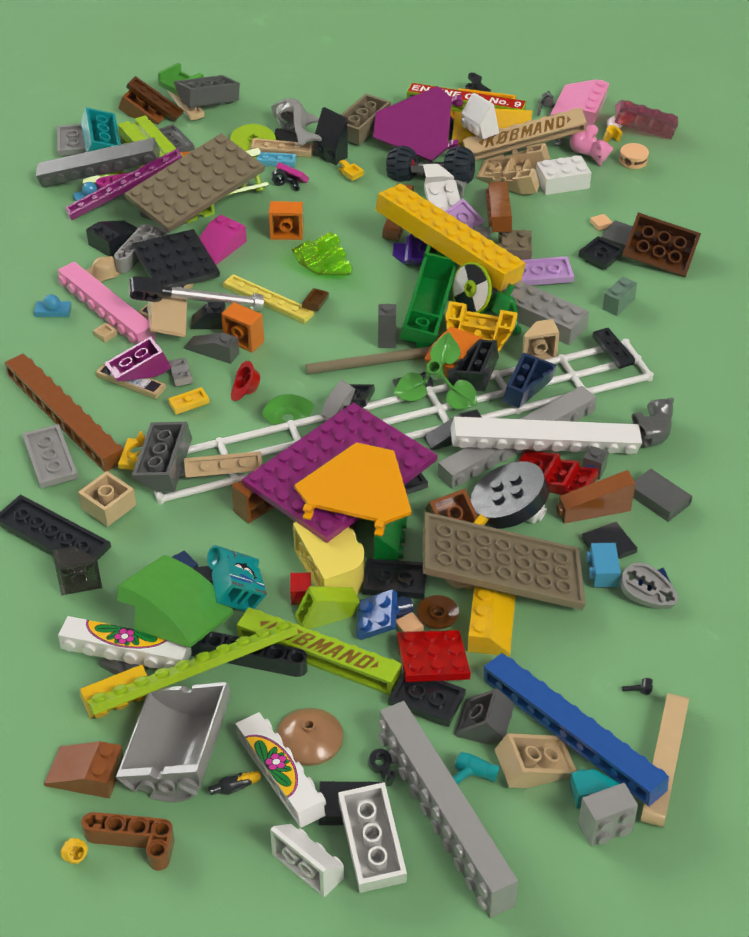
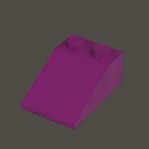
(139, 362)

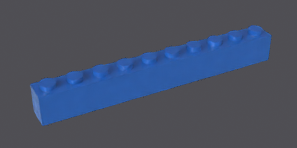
(577, 729)

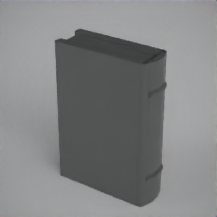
(661, 495)

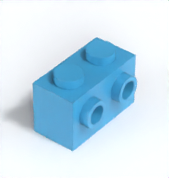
(604, 565)

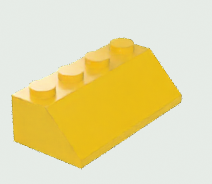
(491, 622)

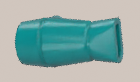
(474, 766)

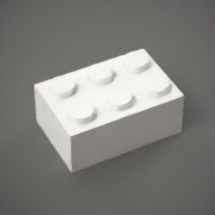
(563, 175)

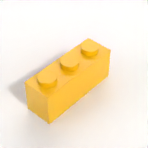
(107, 685)

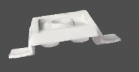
(440, 186)

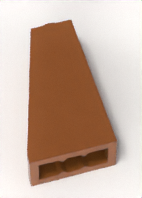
(598, 499)

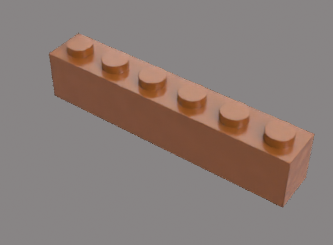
(499, 207)

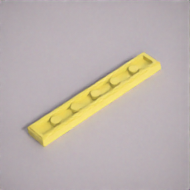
(271, 300)

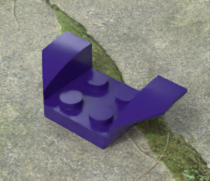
(410, 252)

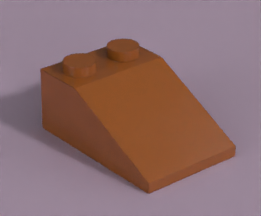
(137, 107)
(454, 505)
(86, 768)

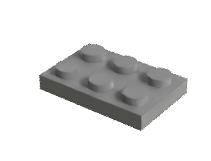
(70, 140)

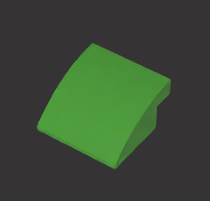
(173, 602)

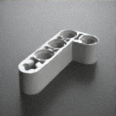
(125, 256)

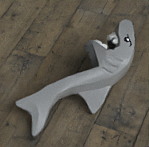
(292, 112)

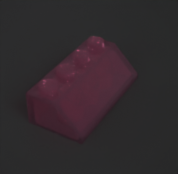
(645, 119)

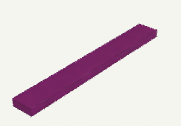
(121, 185)

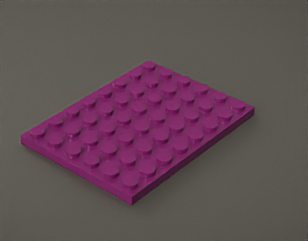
(353, 424)

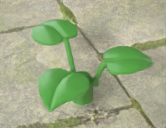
(446, 351)

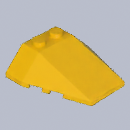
(482, 325)

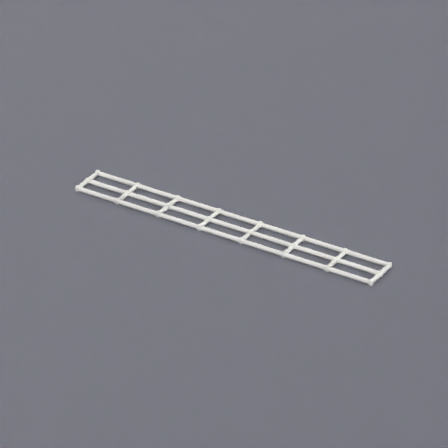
(437, 408)

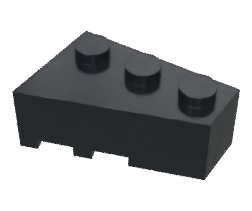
(476, 365)

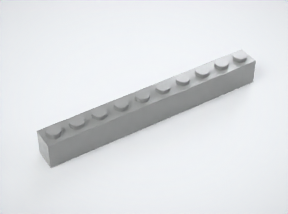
(474, 460)

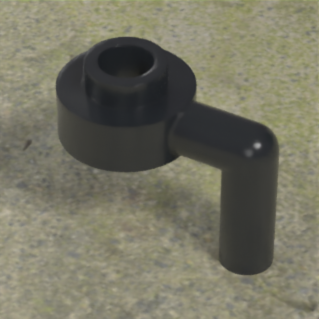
(279, 181)
(387, 775)

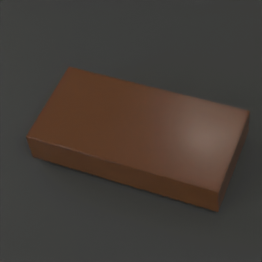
(315, 299)

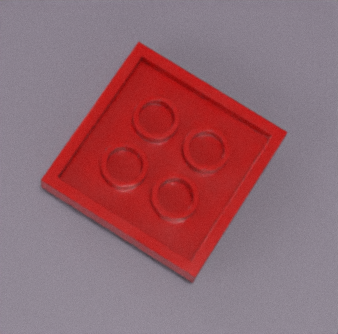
(433, 656)

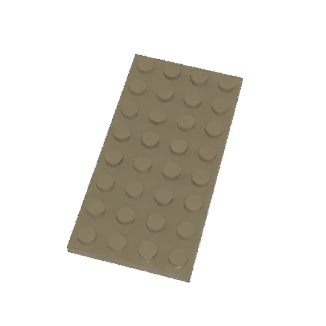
(194, 182)
(502, 561)

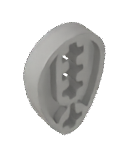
(640, 594)

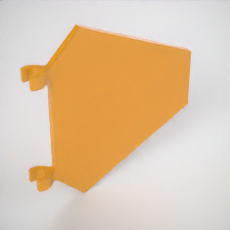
(359, 484)

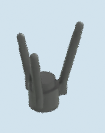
(546, 100)

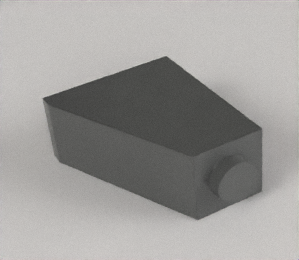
(387, 326)

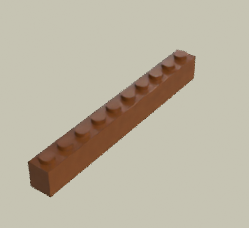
(64, 412)

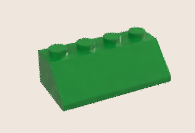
(389, 545)

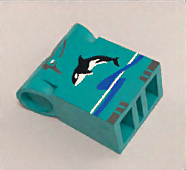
(236, 578)

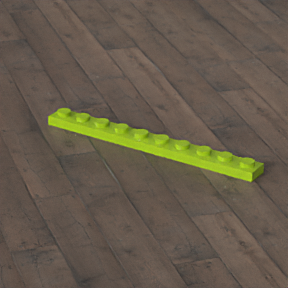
(187, 668)

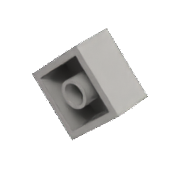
(607, 814)

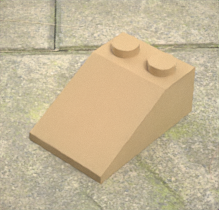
(168, 316)
(533, 760)

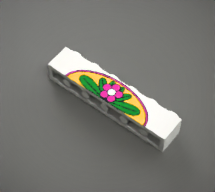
(120, 644)
(281, 770)

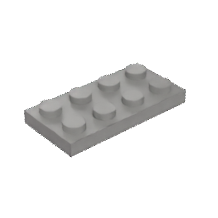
(49, 456)

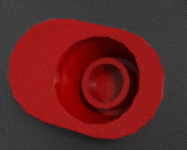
(246, 381)

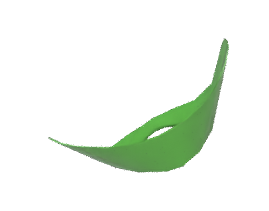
(294, 404)

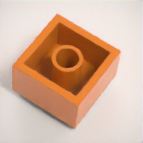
(286, 220)
(245, 325)

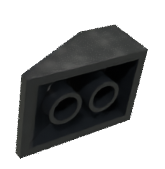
(334, 135)
(109, 235)

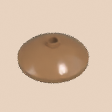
(313, 744)

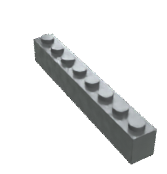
(97, 162)

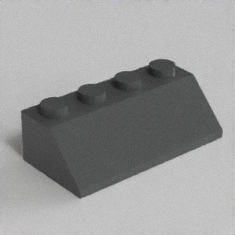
(207, 90)
(163, 455)

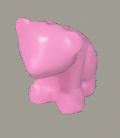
(587, 144)

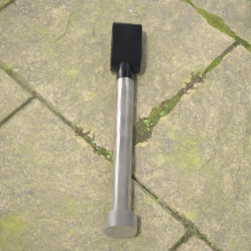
(152, 290)

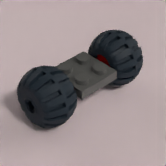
(403, 164)

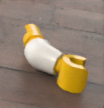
(613, 130)

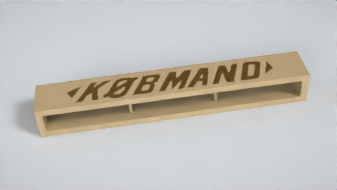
(528, 134)

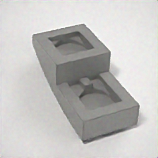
(180, 372)
(339, 397)

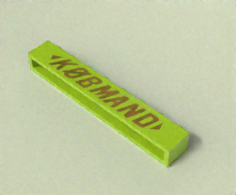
(330, 653)

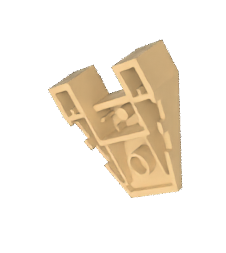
(516, 169)

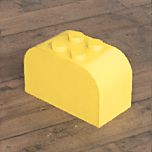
(331, 563)

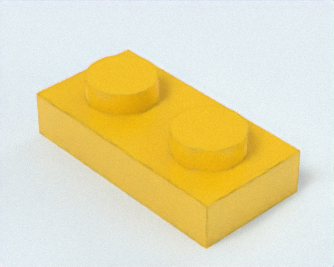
(188, 400)

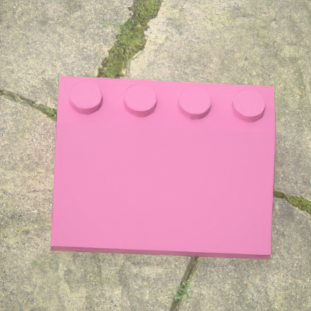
(585, 94)

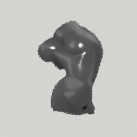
(657, 426)

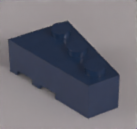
(528, 379)

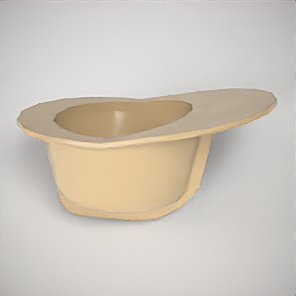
(103, 268)

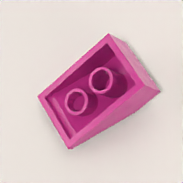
(223, 237)

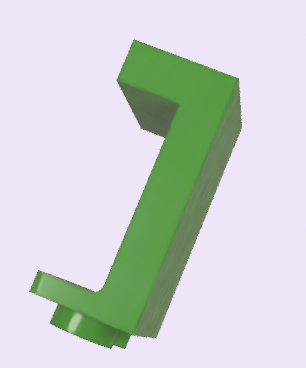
(173, 73)

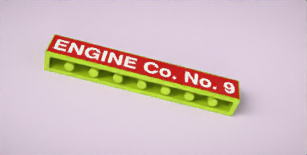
(499, 102)

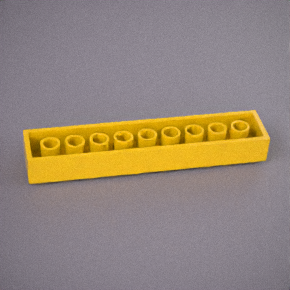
(449, 235)

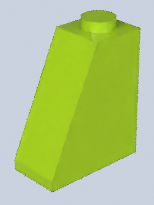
(326, 606)

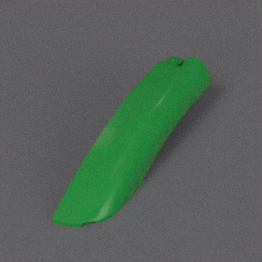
(429, 299)

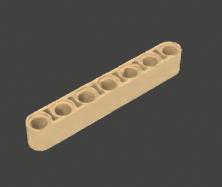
(667, 754)

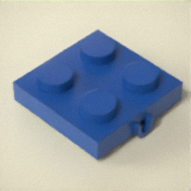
(377, 614)

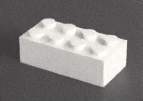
(372, 837)

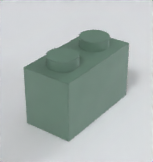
(619, 296)

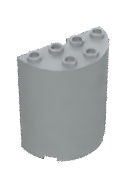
(174, 741)

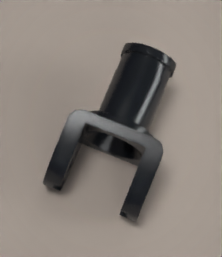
(476, 83)

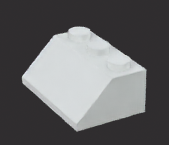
(480, 117)
(306, 858)

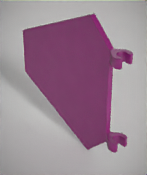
(419, 123)

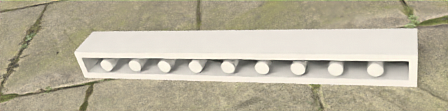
(544, 435)

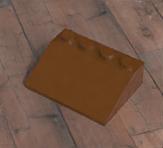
(661, 244)

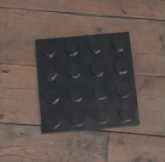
(176, 259)

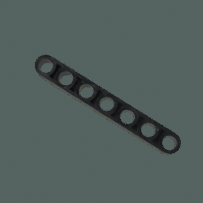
(272, 658)

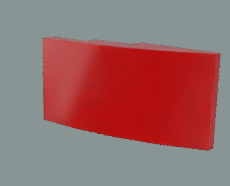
(561, 474)

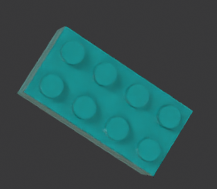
(99, 129)

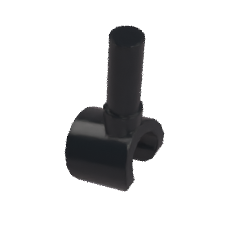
(645, 687)

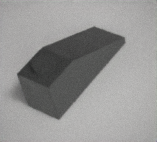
(216, 345)

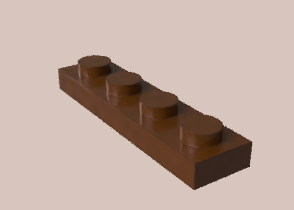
(155, 99)

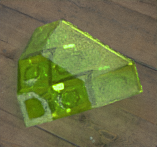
(324, 256)

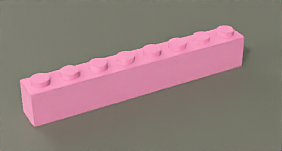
(105, 303)

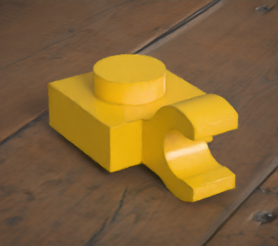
(351, 171)

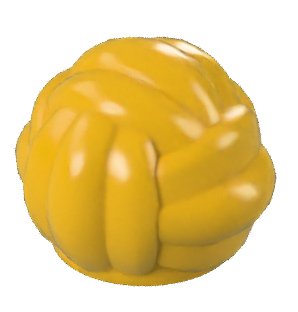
(74, 850)

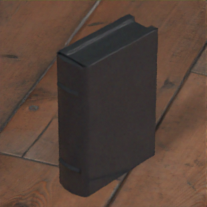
(330, 792)

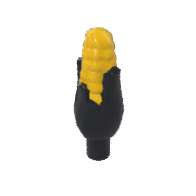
(232, 784)

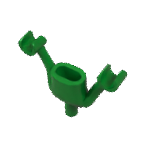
(504, 301)

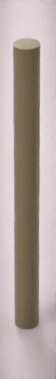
(366, 360)

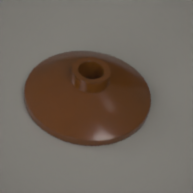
(438, 611)

